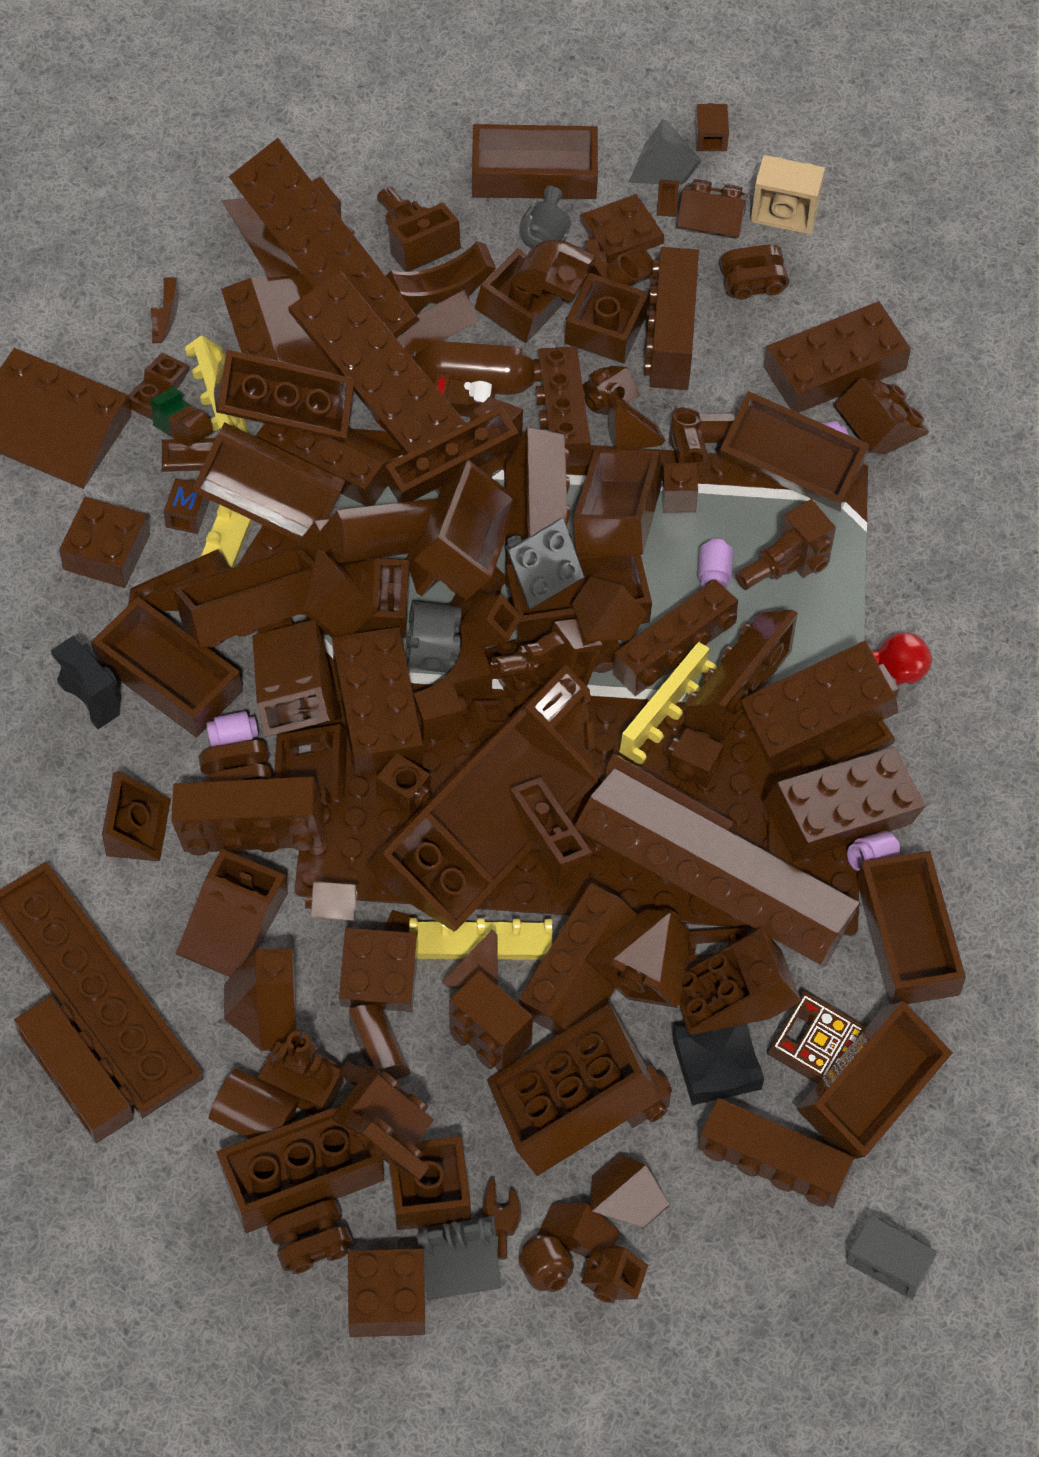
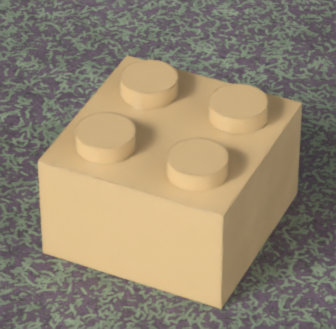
(787, 194)

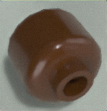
(546, 1262)

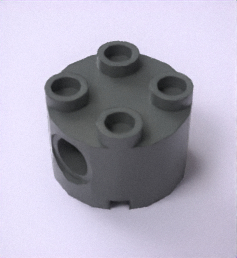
(432, 637)

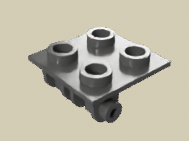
(544, 562)
(460, 1257)

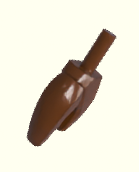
(506, 1218)

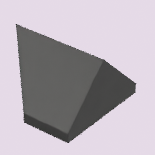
(665, 158)

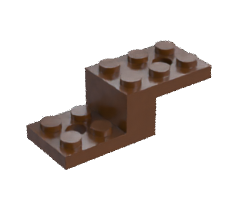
(384, 1117)

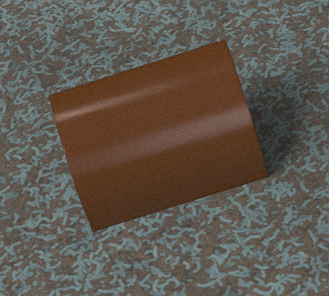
(377, 1040)
(251, 1106)

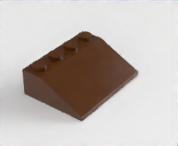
(266, 327)
(57, 418)
(573, 1090)

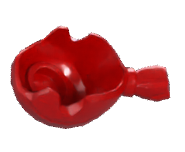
(905, 657)

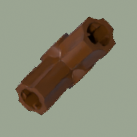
(692, 430)

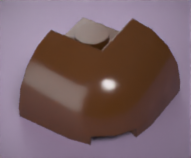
(554, 268)

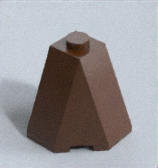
(646, 958)
(263, 998)

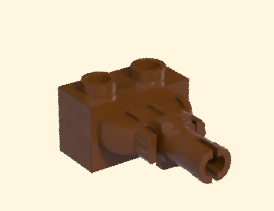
(418, 232)
(802, 548)
(549, 654)
(298, 1073)

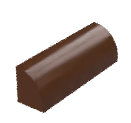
(377, 530)

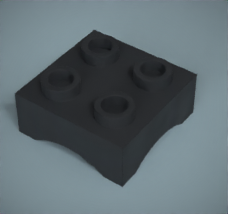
(87, 680)
(718, 1063)

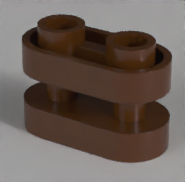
(754, 271)
(235, 762)
(301, 1254)

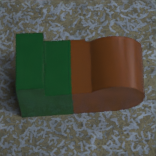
(179, 418)

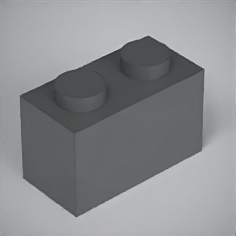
(891, 1256)

